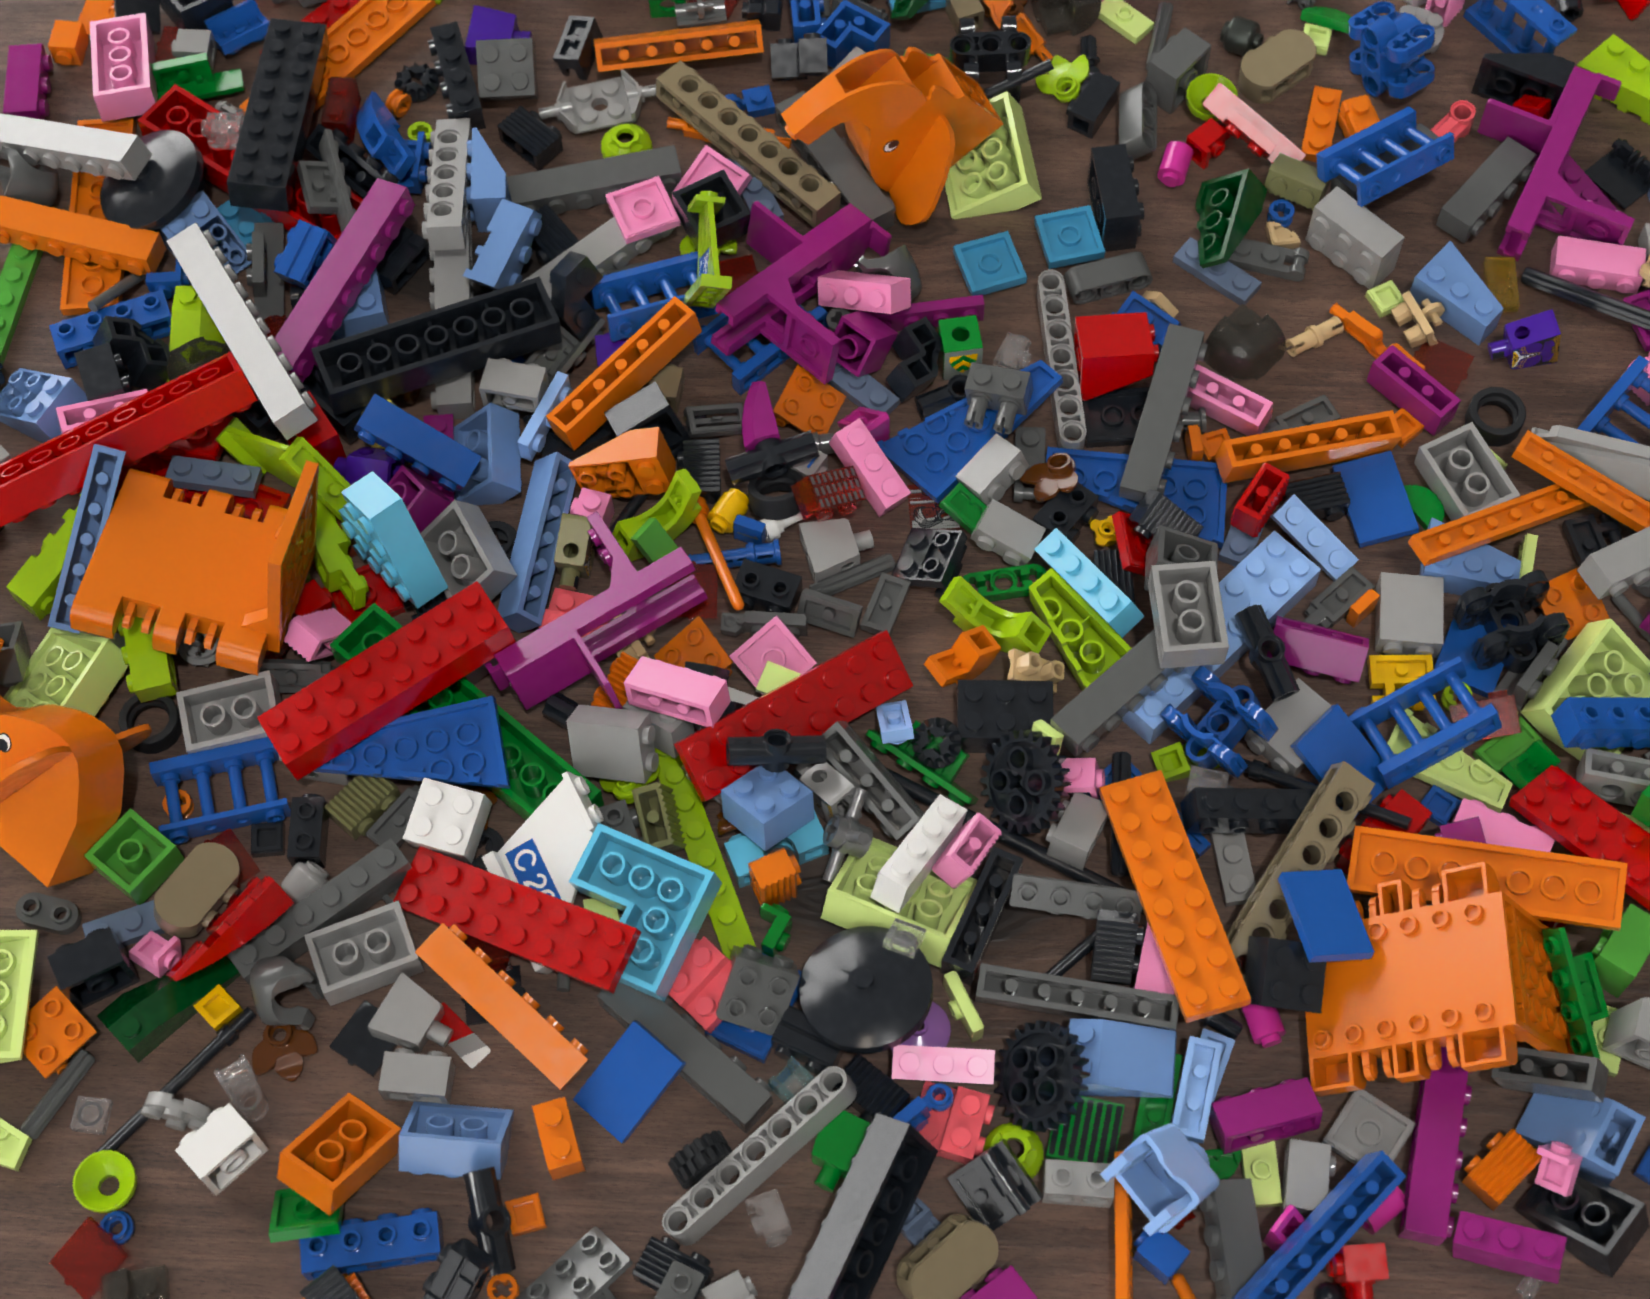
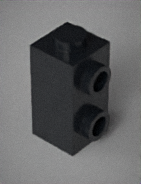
(1093, 104)
(308, 830)

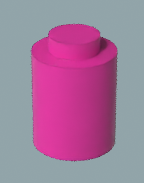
(1175, 163)
(1264, 1024)
(1385, 1212)

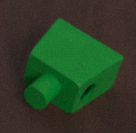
(836, 1148)

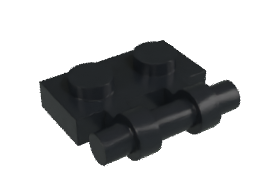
(1587, 536)

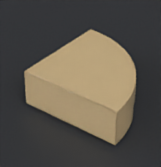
(1281, 236)
(1161, 302)

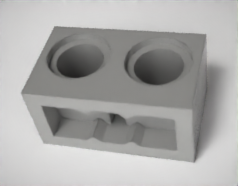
(1076, 1184)

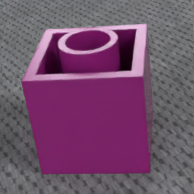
(863, 342)
(419, 496)

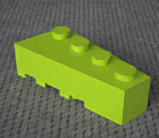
(1627, 65)
(39, 577)
(1077, 629)
(150, 670)

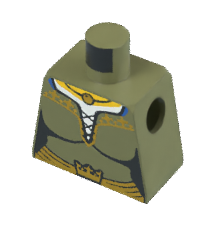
(574, 551)

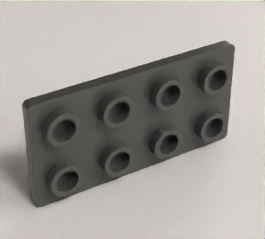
(582, 1271)

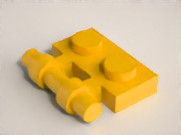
(1396, 671)

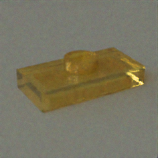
(1502, 281)

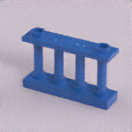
(1509, 36)
(1376, 139)
(638, 284)
(757, 367)
(1618, 399)
(1430, 750)
(202, 766)

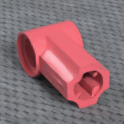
(1457, 121)

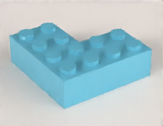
(390, 540)
(658, 896)

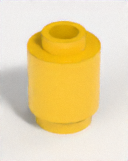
(726, 510)

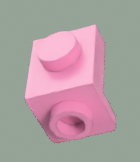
(1084, 776)
(156, 953)
(1558, 1167)

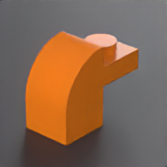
(966, 659)

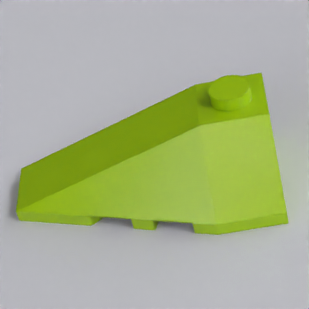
(190, 319)

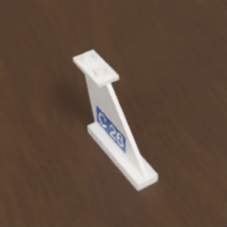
(550, 843)

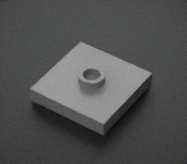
(1368, 1127)

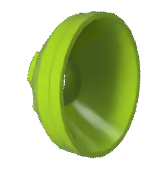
(1200, 89)
(613, 147)
(1033, 1149)
(94, 1171)

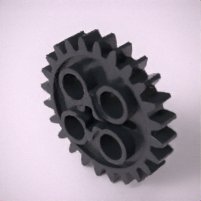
(1025, 781)
(1041, 1076)

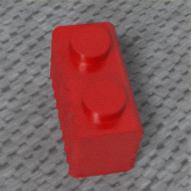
(1259, 500)

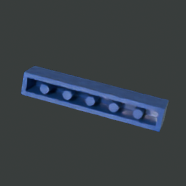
(1325, 1229)

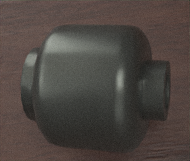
(1241, 35)

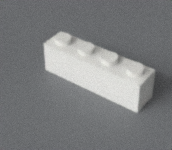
(918, 854)

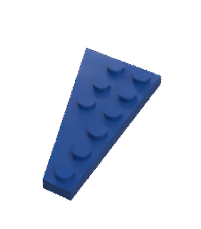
(943, 444)
(1190, 485)
(441, 744)

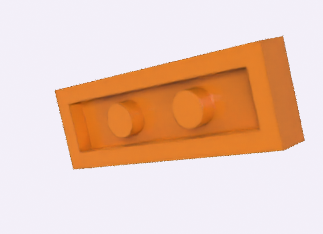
(1320, 121)

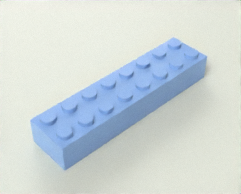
(1270, 577)

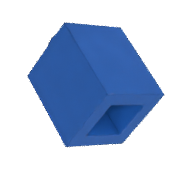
(1160, 1254)

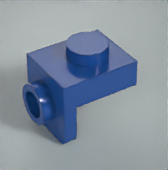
(167, 281)

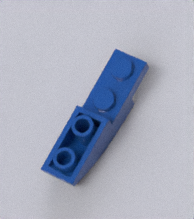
(381, 136)

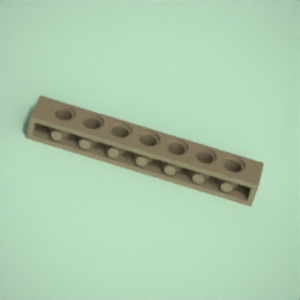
(748, 144)
(1355, 792)

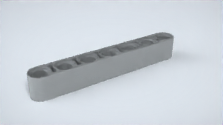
(1061, 350)
(743, 1162)

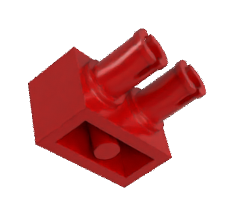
(1358, 1268)

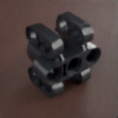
(991, 51)
(1514, 598)

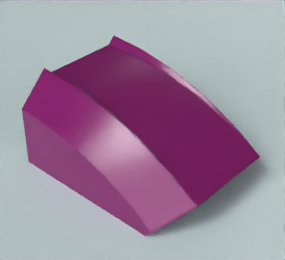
(758, 416)

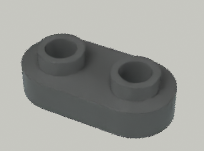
(46, 913)

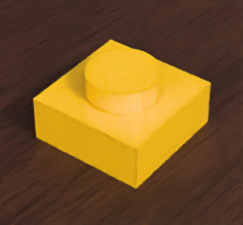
(217, 1007)

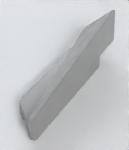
(1614, 458)

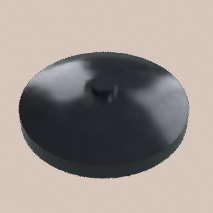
(161, 188)
(864, 993)

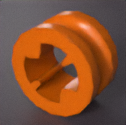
(398, 103)
(187, 808)
(504, 1279)

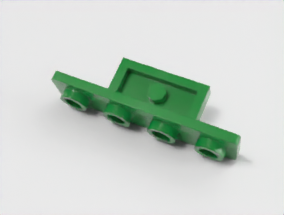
(196, 76)
(933, 776)
(1578, 990)

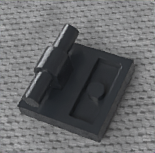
(931, 558)
(995, 1186)

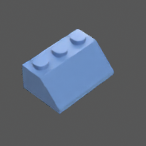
(494, 436)
(454, 1139)

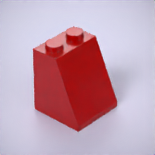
(1113, 351)

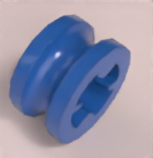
(1283, 206)

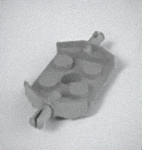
(619, 94)

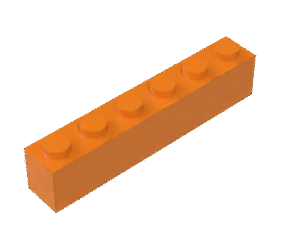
(678, 45)
(79, 236)
(624, 372)
(1308, 445)
(502, 1006)

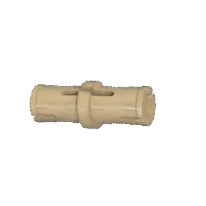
(1314, 336)

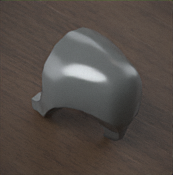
(26, 182)
(898, 264)
(275, 975)

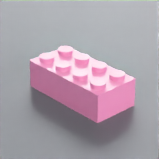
(122, 66)

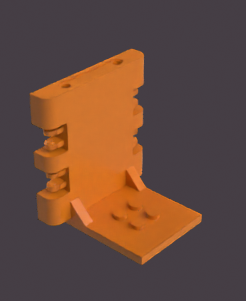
(200, 569)
(1440, 976)

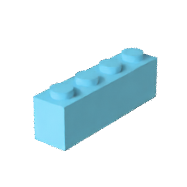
(1089, 582)

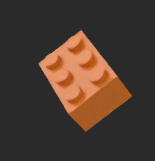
(338, 1153)

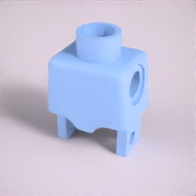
(1164, 1176)

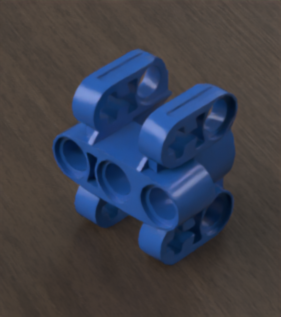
(1390, 51)
(1226, 709)

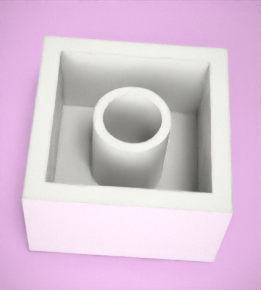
(447, 820)
(221, 1148)

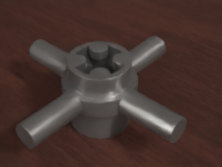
(846, 835)

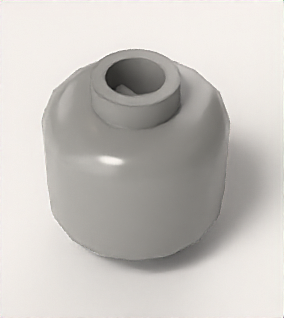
(304, 880)

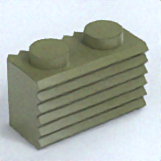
(1295, 181)
(361, 804)
(658, 817)

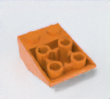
(627, 465)

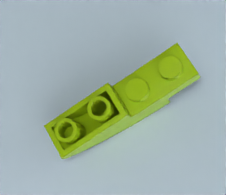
(333, 561)

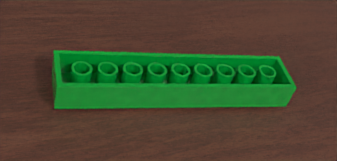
(531, 764)

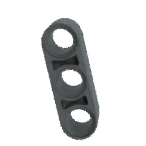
(1138, 119)
(1108, 277)

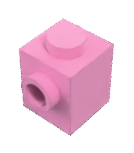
(592, 501)

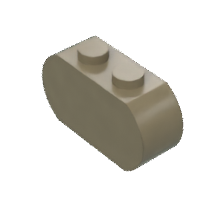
(1276, 66)
(197, 890)
(948, 1260)

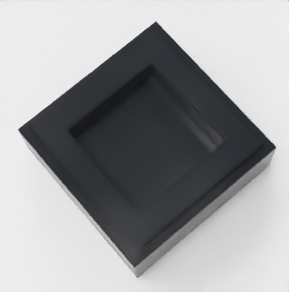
(267, 839)

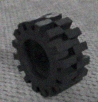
(699, 1158)

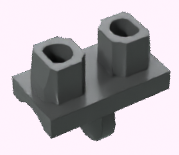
(700, 13)

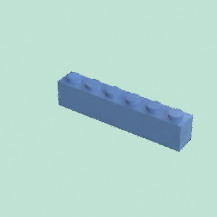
(88, 526)
(535, 543)

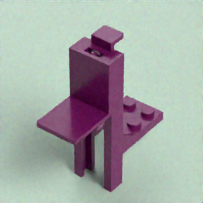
(1552, 143)
(793, 279)
(558, 654)

